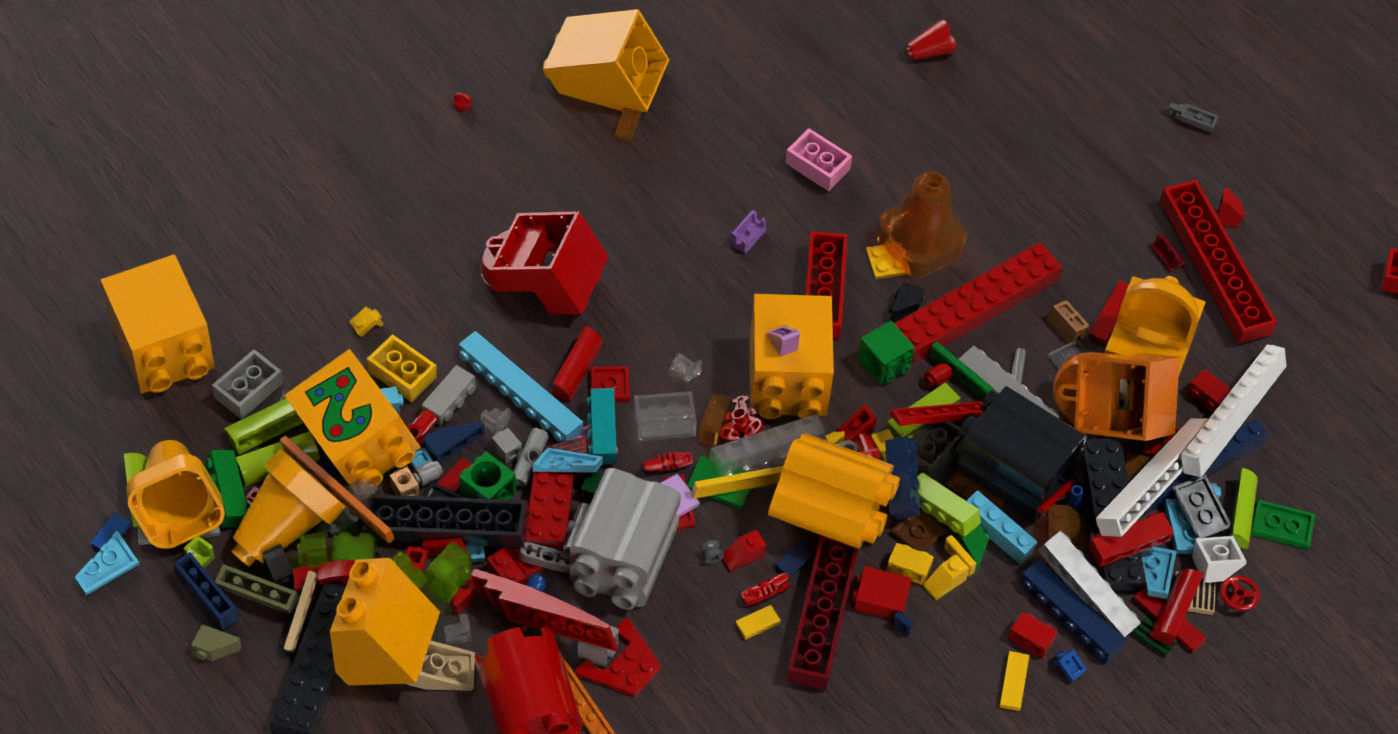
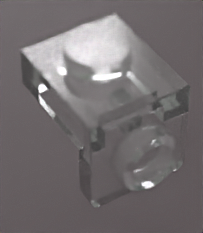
(685, 368)

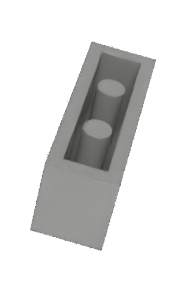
(450, 394)

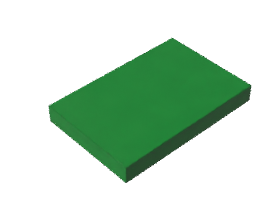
(704, 471)
(1283, 524)

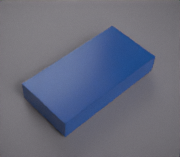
(114, 524)

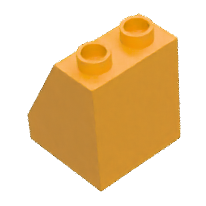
(607, 60)
(381, 626)

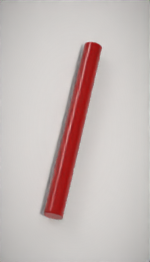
(1057, 495)

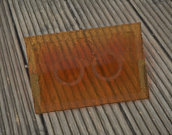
(1068, 521)

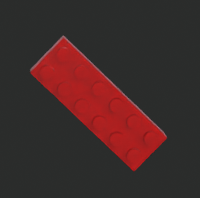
(827, 271)

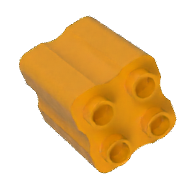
(833, 491)

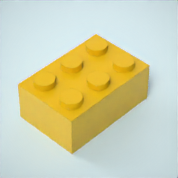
(402, 367)

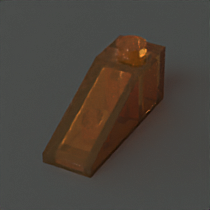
(714, 419)

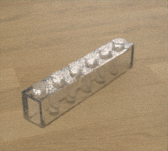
(762, 447)

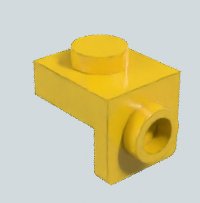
(366, 320)

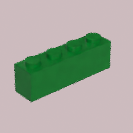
(225, 474)

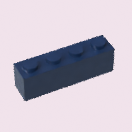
(902, 454)
(206, 591)

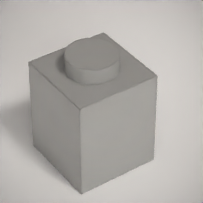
(506, 445)

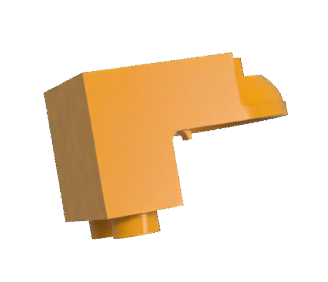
(1156, 319)

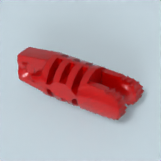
(668, 461)
(766, 589)

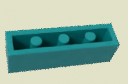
(603, 424)

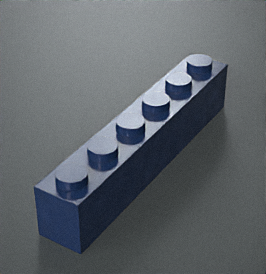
(1072, 611)

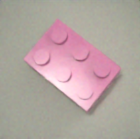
(818, 159)

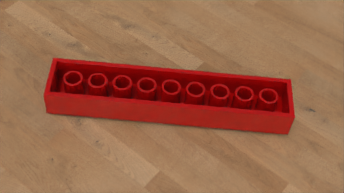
(1218, 262)
(980, 300)

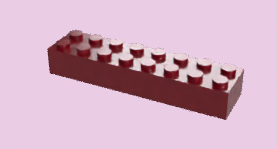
(822, 614)

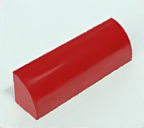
(577, 364)
(1176, 606)

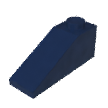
(449, 441)

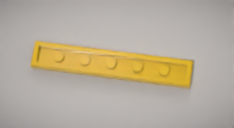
(736, 482)

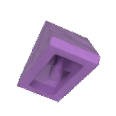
(784, 339)

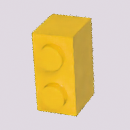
(910, 563)

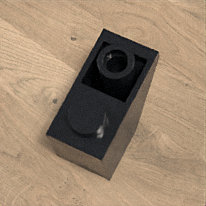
(908, 301)

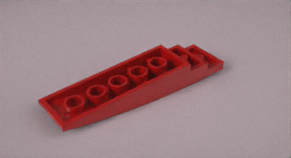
(538, 610)

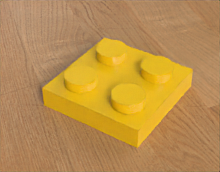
(883, 263)

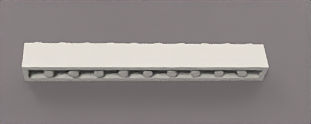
(1233, 411)
(1148, 483)

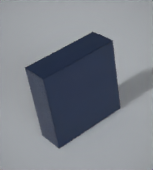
(903, 624)

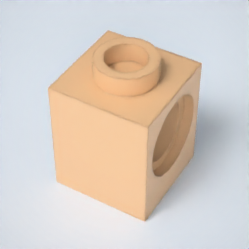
(404, 475)

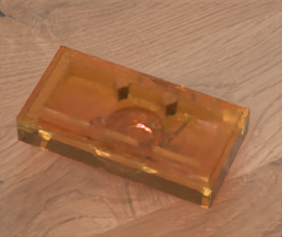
(627, 125)

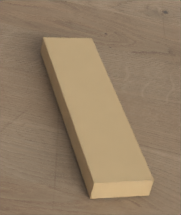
(300, 613)

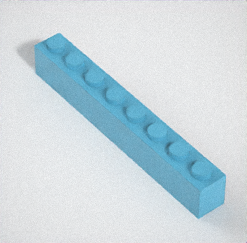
(520, 388)

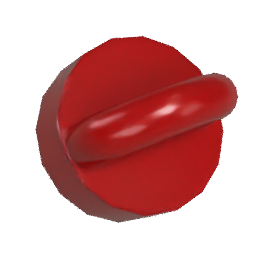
(462, 101)

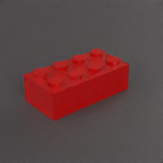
(550, 509)

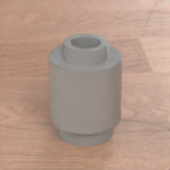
(427, 472)

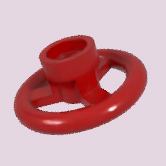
(1235, 601)

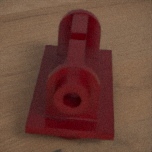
(1167, 252)

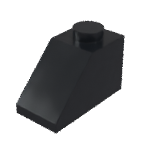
(277, 566)

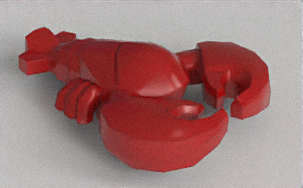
(741, 420)

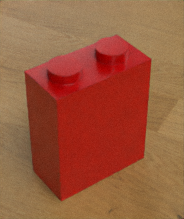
(881, 592)

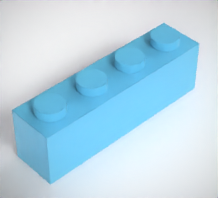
(1002, 529)

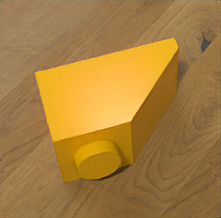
(946, 577)

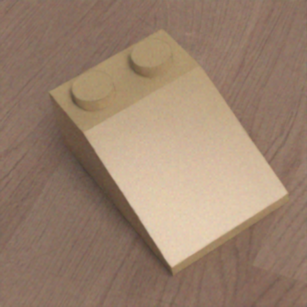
(446, 668)

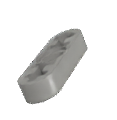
(540, 561)

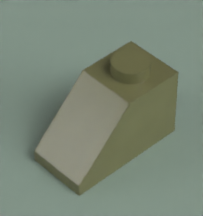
(214, 644)

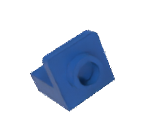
(1069, 664)

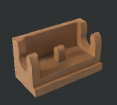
(1067, 321)

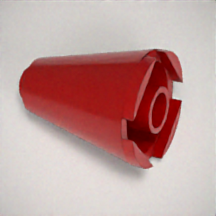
(932, 42)

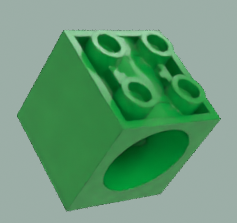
(885, 353)
(487, 469)

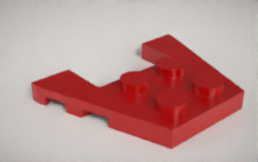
(630, 669)

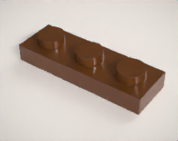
(966, 488)

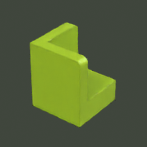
(200, 550)

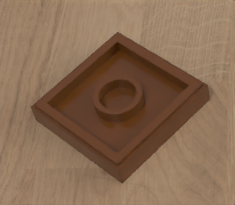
(918, 532)

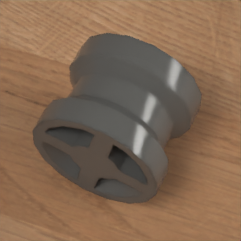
(712, 552)

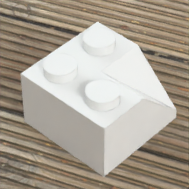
(1217, 557)

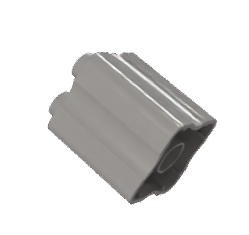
(624, 538)

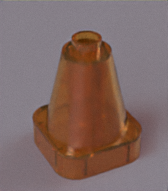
(923, 227)

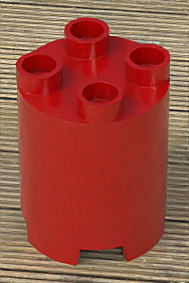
(528, 685)

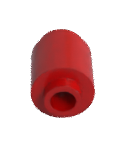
(937, 375)

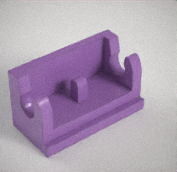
(748, 232)

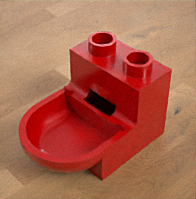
(516, 256)

